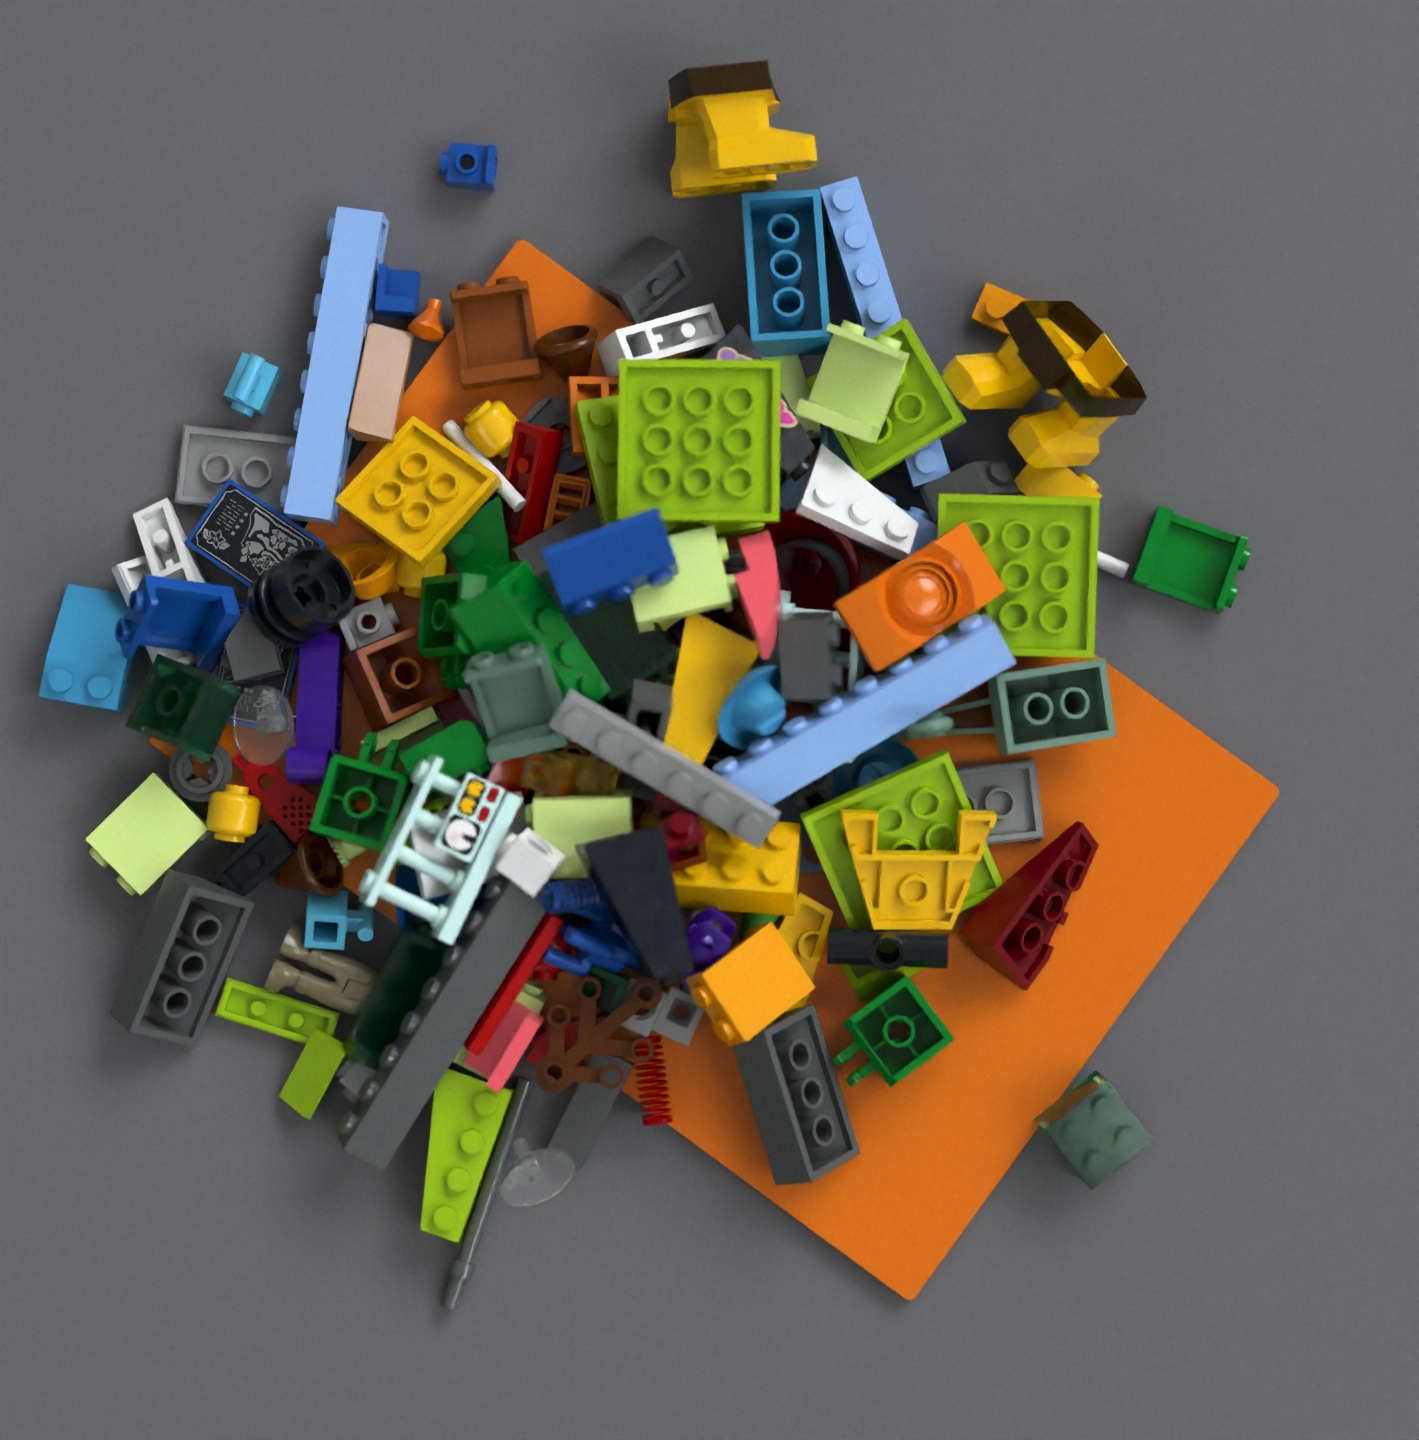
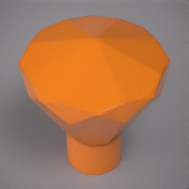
(429, 324)

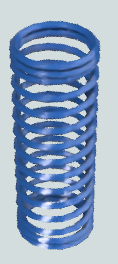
(558, 897)

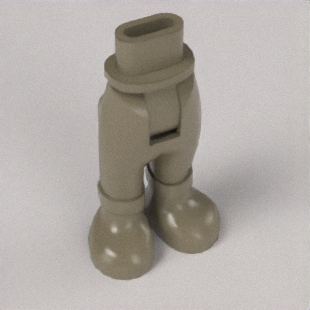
(351, 977)

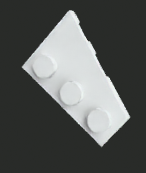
(854, 507)

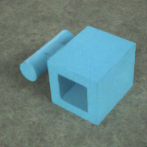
(252, 385)
(329, 921)

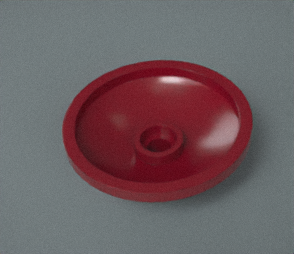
(811, 584)

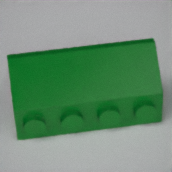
(516, 609)

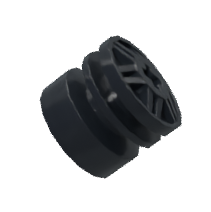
(301, 597)

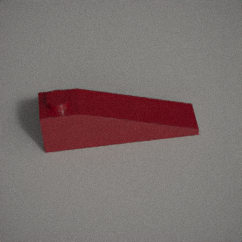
(1020, 917)

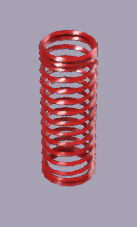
(656, 1118)

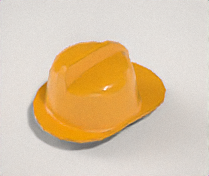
(370, 567)

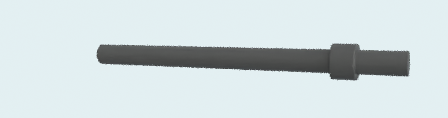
(462, 1267)

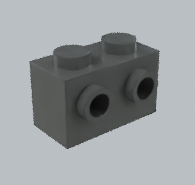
(809, 655)

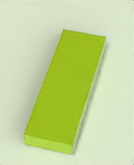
(274, 1012)

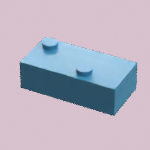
(786, 272)

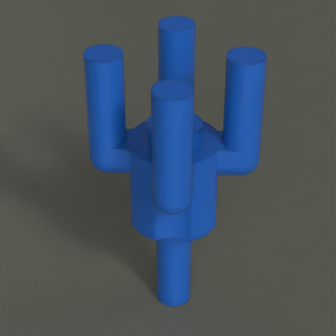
(593, 945)

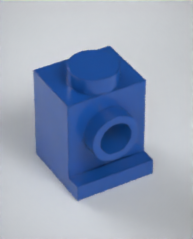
(480, 176)

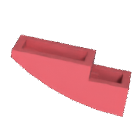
(760, 589)

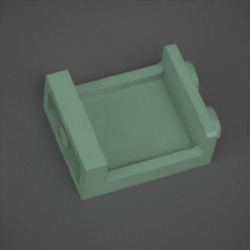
(516, 700)

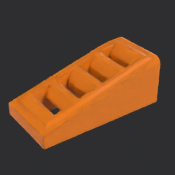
(568, 482)

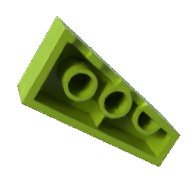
(460, 1145)

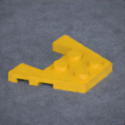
(915, 885)

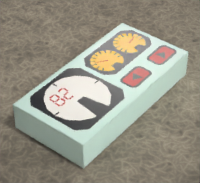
(468, 817)

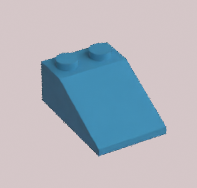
(83, 655)

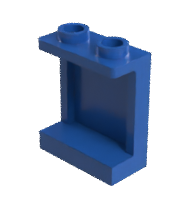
(179, 617)

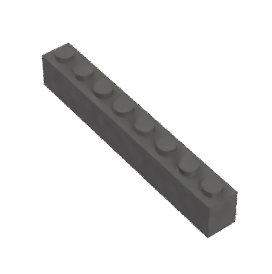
(440, 1021)

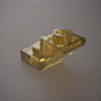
(568, 774)

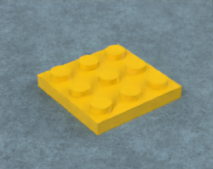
(418, 492)

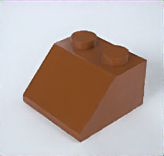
(395, 679)

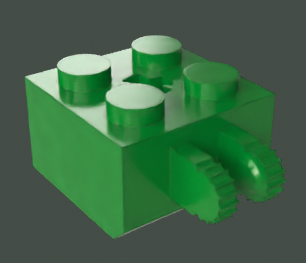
(438, 633)
(460, 747)
(351, 782)
(893, 1057)

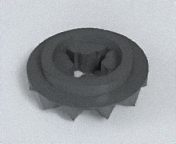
(198, 789)

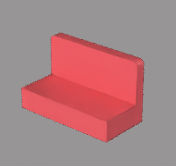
(506, 1046)

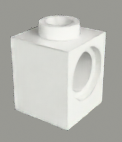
(529, 860)

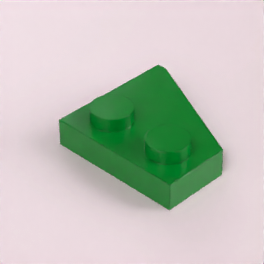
(482, 541)

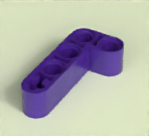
(317, 709)

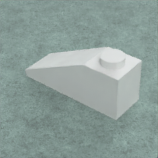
(662, 338)
(164, 543)

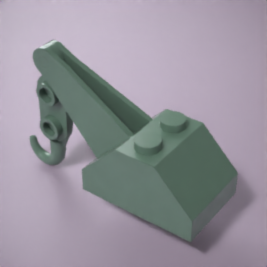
(1035, 709)

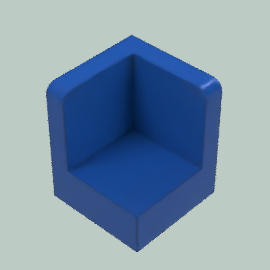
(397, 293)

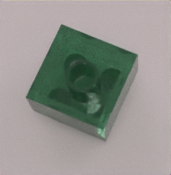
(183, 707)
(1093, 1129)

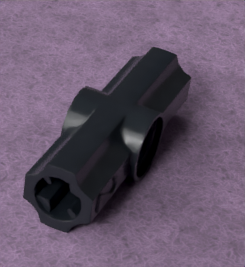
(914, 949)

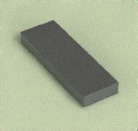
(589, 1110)

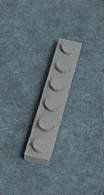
(664, 769)

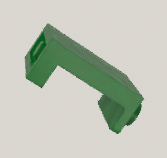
(1190, 561)

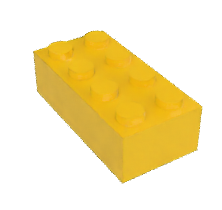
(739, 874)

